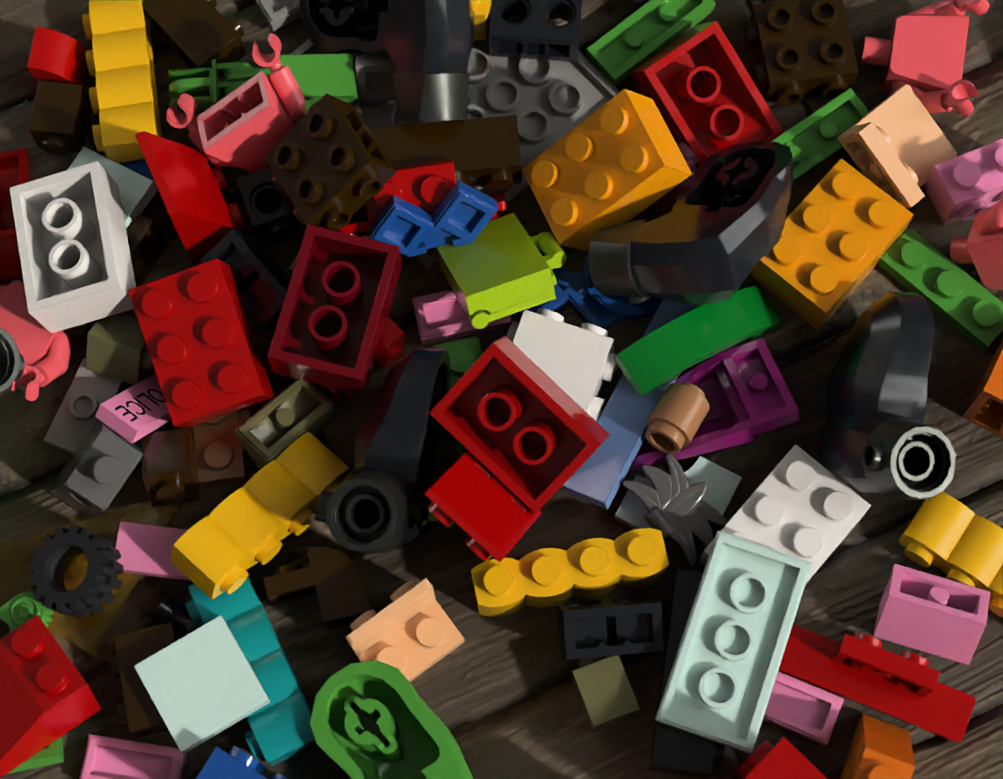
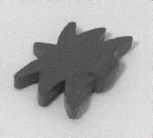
(676, 507)

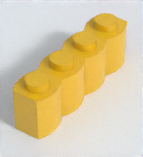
(124, 77)
(257, 516)
(959, 544)
(584, 570)

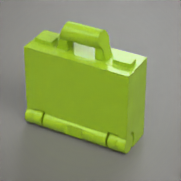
(501, 270)

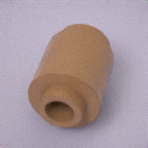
(676, 417)

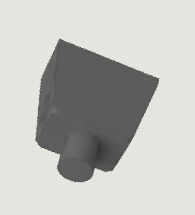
(97, 470)

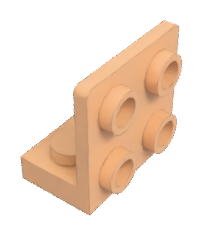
(898, 146)
(407, 633)

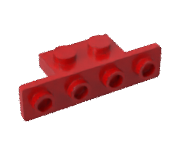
(418, 184)
(879, 680)

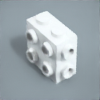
(568, 354)

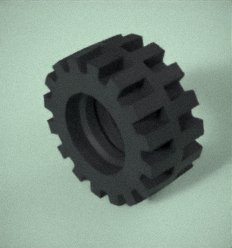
(51, 566)

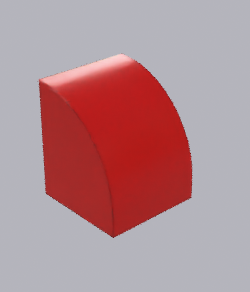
(57, 58)

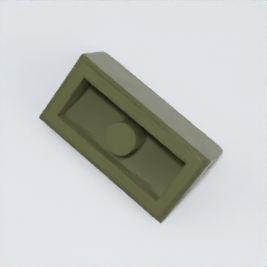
(283, 420)

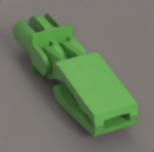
(313, 72)

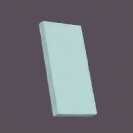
(733, 642)

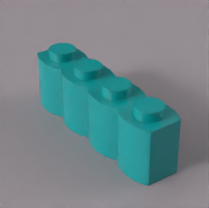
(283, 724)

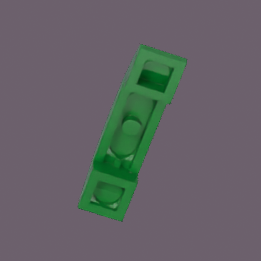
(697, 336)

